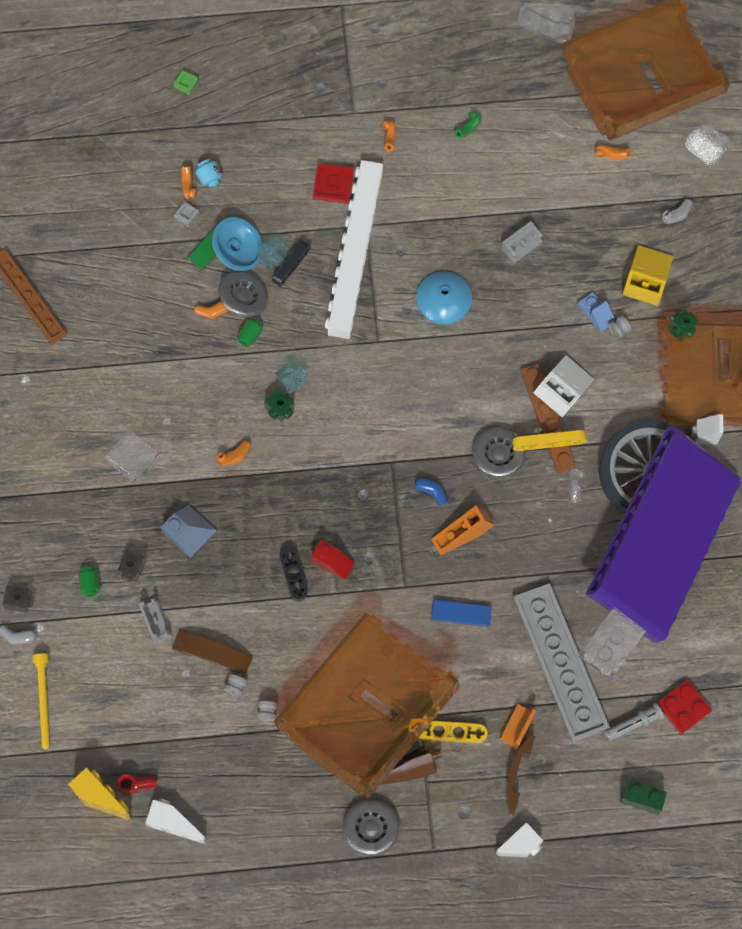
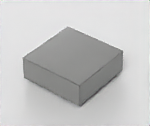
(186, 214)

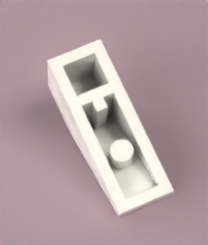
(168, 819)

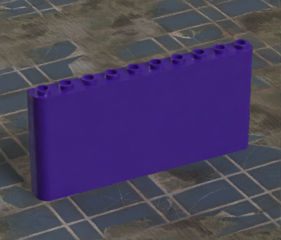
(664, 534)

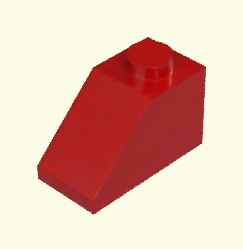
(332, 560)

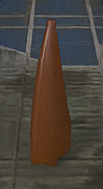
(413, 767)

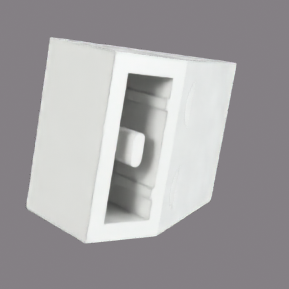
(563, 386)

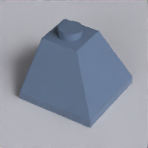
(188, 530)

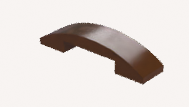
(213, 652)
(511, 796)

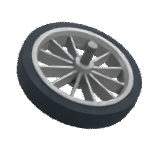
(607, 468)

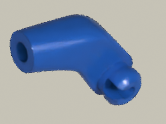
(432, 488)

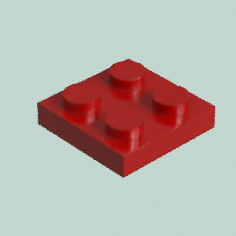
(333, 183)
(684, 707)

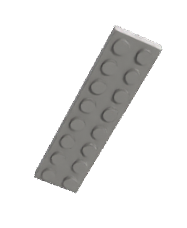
(561, 663)

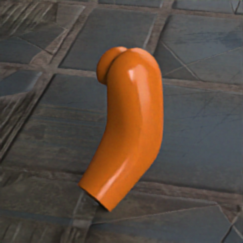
(390, 135)
(612, 153)
(187, 182)
(211, 312)
(235, 456)

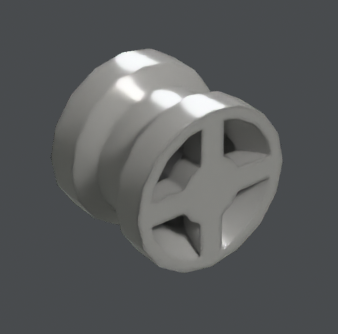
(619, 327)
(235, 685)
(267, 711)

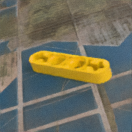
(549, 440)
(448, 732)

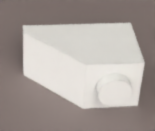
(708, 430)
(521, 844)

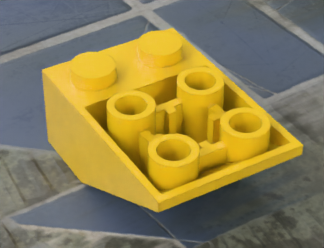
(648, 275)
(93, 794)

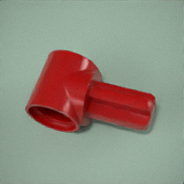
(137, 784)

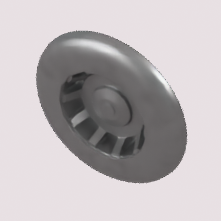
(240, 298)
(497, 453)
(371, 827)

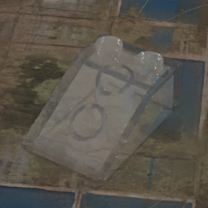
(548, 20)
(612, 643)

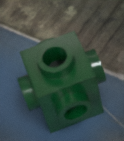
(683, 325)
(279, 405)

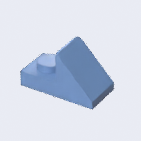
(597, 312)

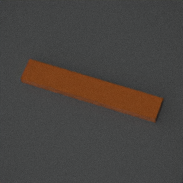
(30, 299)

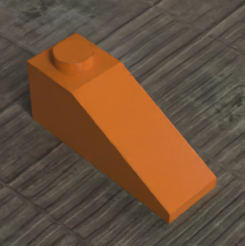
(463, 530)

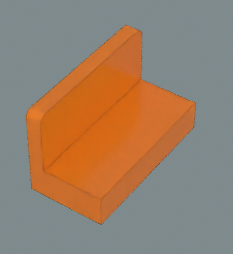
(517, 726)

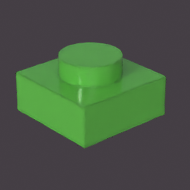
(186, 82)

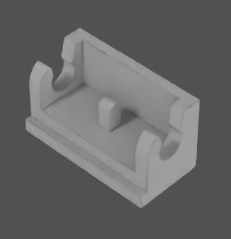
(522, 242)
(155, 621)

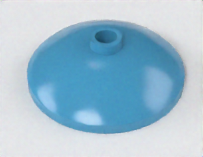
(242, 238)
(441, 307)

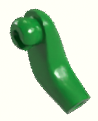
(469, 127)

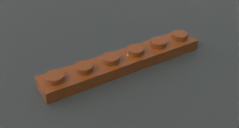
(547, 419)

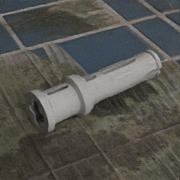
(643, 718)

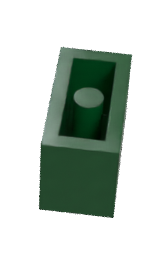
(643, 797)

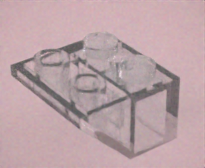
(708, 143)

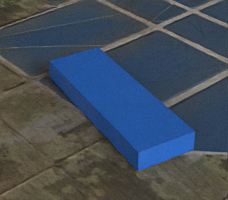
(461, 613)

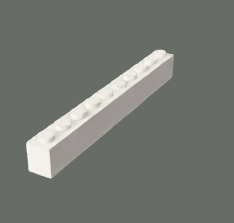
(355, 249)

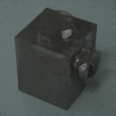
(131, 566)
(17, 599)

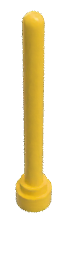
(40, 662)

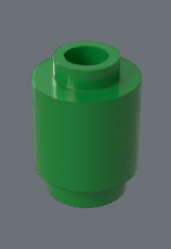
(249, 332)
(89, 582)

